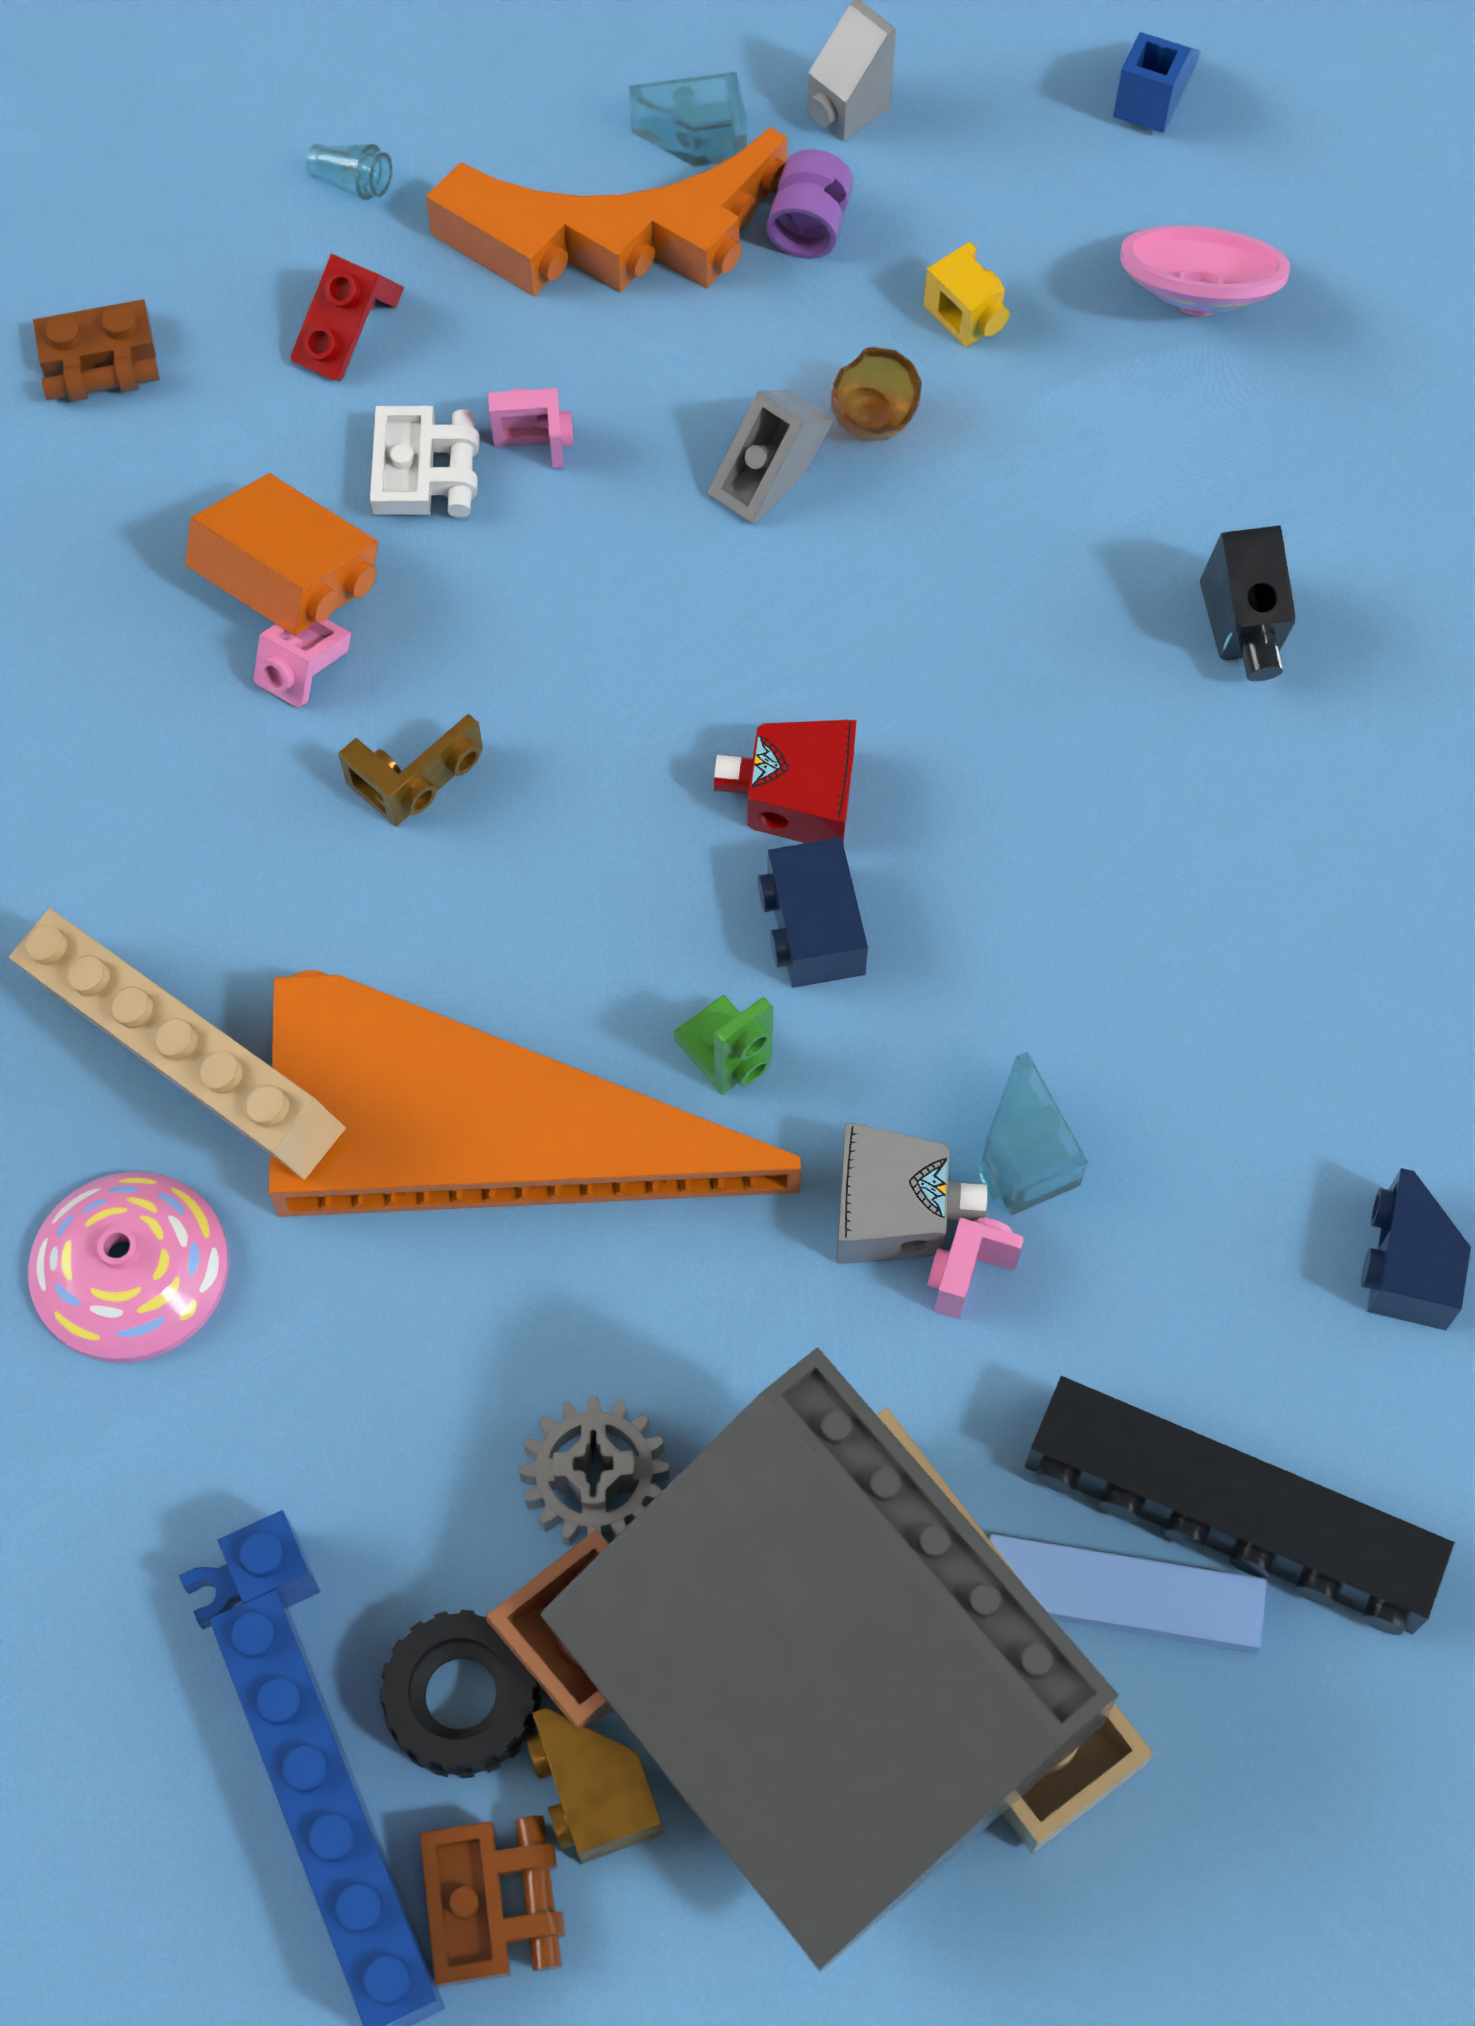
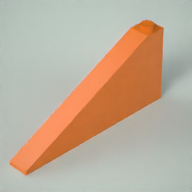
(480, 1122)

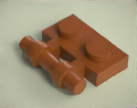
(96, 350)
(467, 1902)

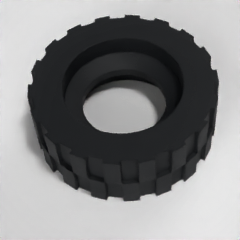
(405, 1706)

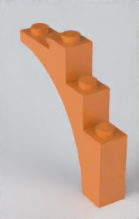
(612, 237)

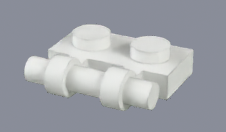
(404, 455)

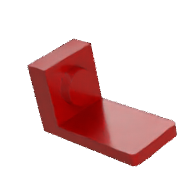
(339, 315)

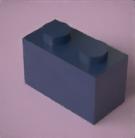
(815, 913)

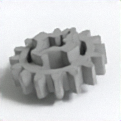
(568, 1470)

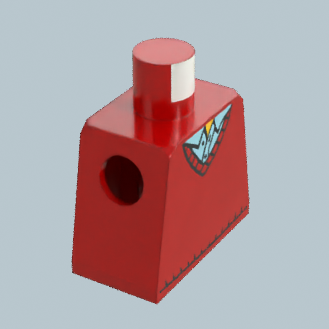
(795, 778)

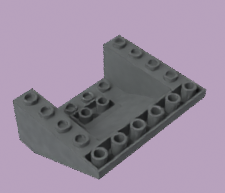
(827, 1659)

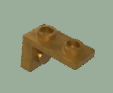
(410, 792)

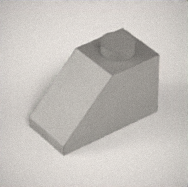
(853, 73)
(769, 453)

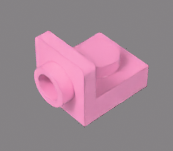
(289, 661)

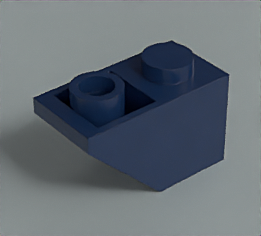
(1419, 1257)

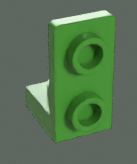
(728, 1043)

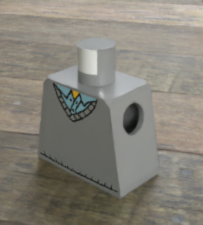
(898, 1196)

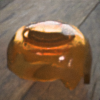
(876, 394)

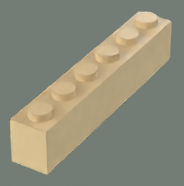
(178, 1043)

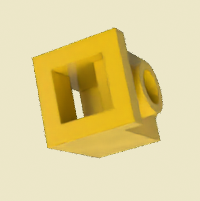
(965, 296)

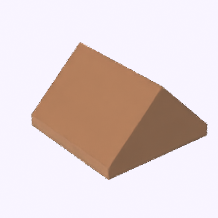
(537, 1647)

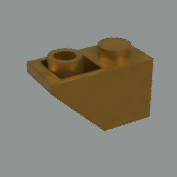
(599, 1787)

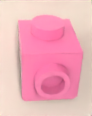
(530, 418)
(973, 1241)

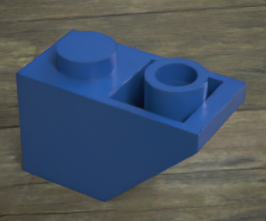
(1153, 81)

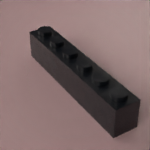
(1239, 1507)

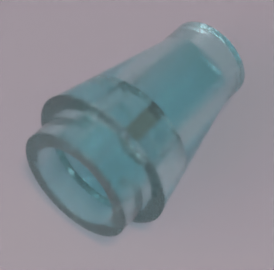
(354, 168)

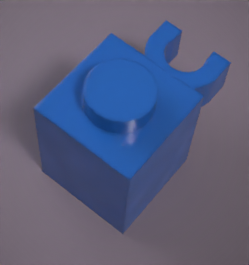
(258, 1561)

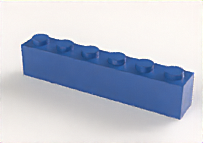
(326, 1814)

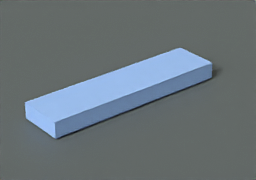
(1140, 1594)

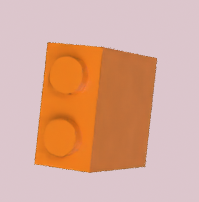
(281, 553)

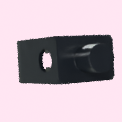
(1250, 599)

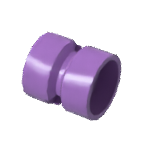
(809, 204)

